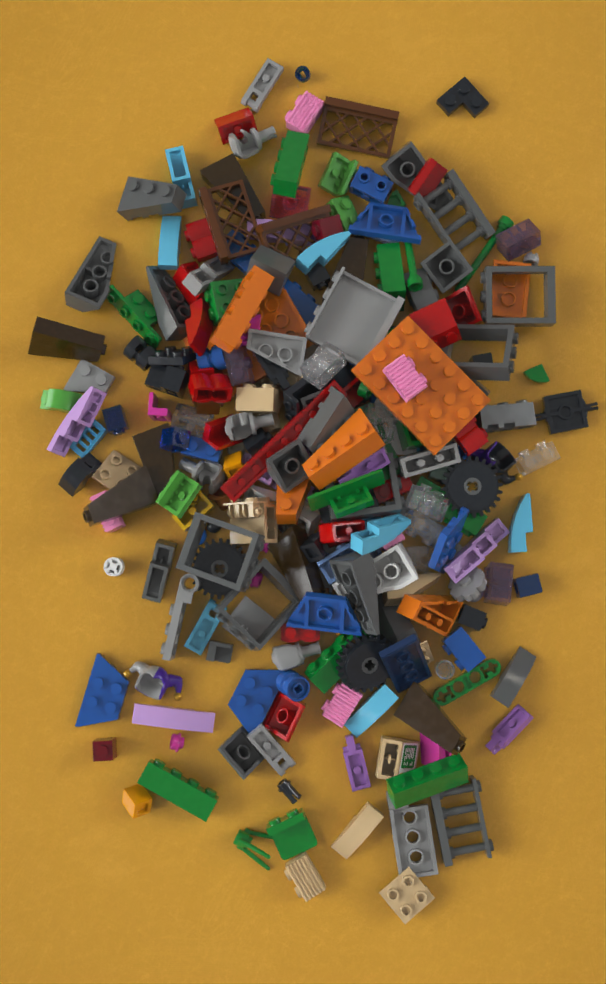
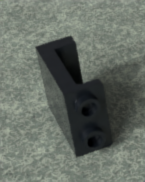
(292, 395)

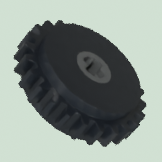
(485, 483)
(219, 554)
(361, 664)

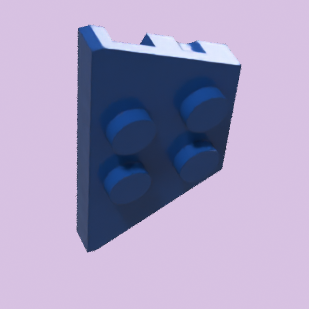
(386, 223)
(445, 546)
(325, 614)
(103, 694)
(254, 696)

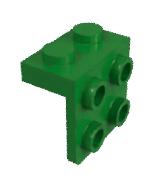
(219, 297)
(291, 833)

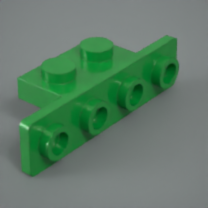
(137, 312)
(348, 496)

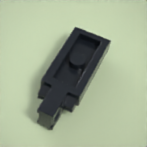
(274, 372)

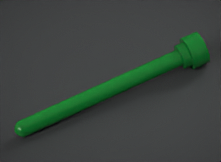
(503, 224)
(414, 281)

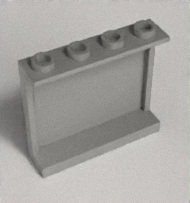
(353, 316)

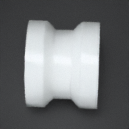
(111, 568)

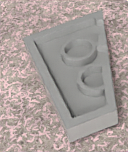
(278, 348)

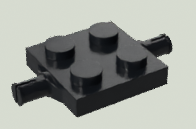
(565, 412)

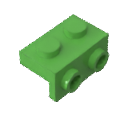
(338, 175)
(346, 210)
(178, 494)

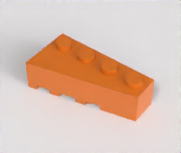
(242, 309)
(343, 450)

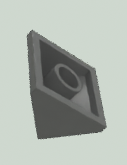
(275, 265)
(446, 266)
(286, 465)
(241, 753)

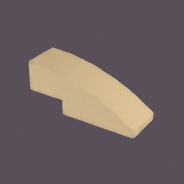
(357, 830)

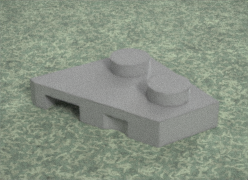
(89, 375)

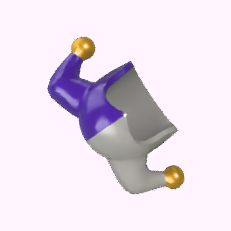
(154, 680)

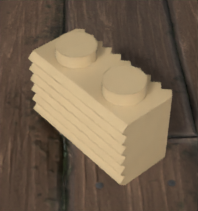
(305, 876)

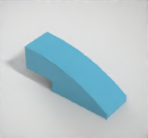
(180, 174)
(169, 243)
(321, 251)
(520, 525)
(378, 533)
(371, 710)

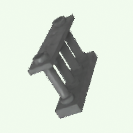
(462, 198)
(445, 833)

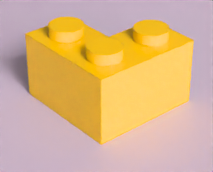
(200, 504)

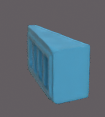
(98, 437)

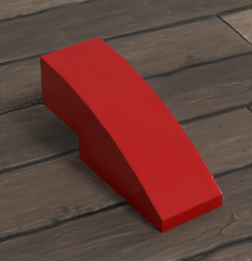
(199, 326)

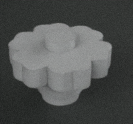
(469, 587)

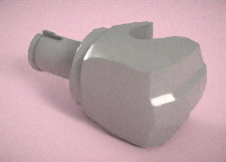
(251, 142)
(244, 424)
(205, 473)
(292, 656)

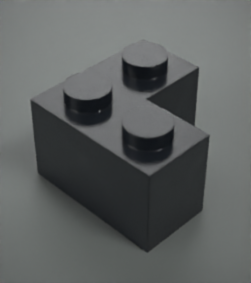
(168, 379)

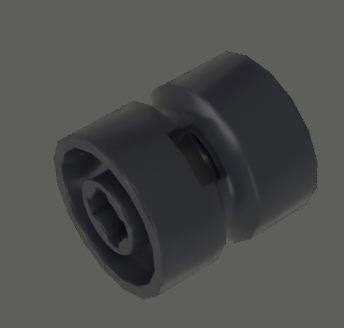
(139, 351)

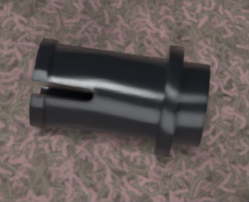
(287, 789)

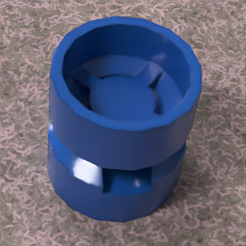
(212, 358)
(293, 685)

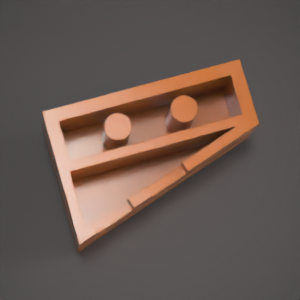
(291, 504)
(431, 611)

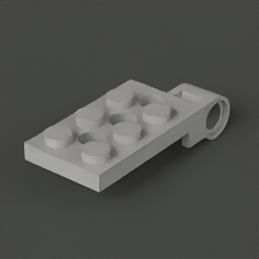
(177, 612)
(424, 844)

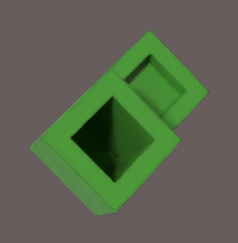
(59, 400)

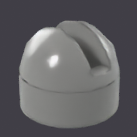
(531, 258)

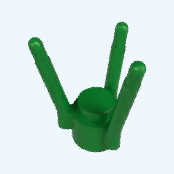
(243, 842)

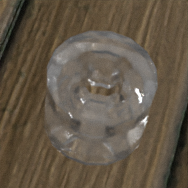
(441, 667)

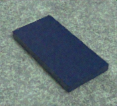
(405, 663)

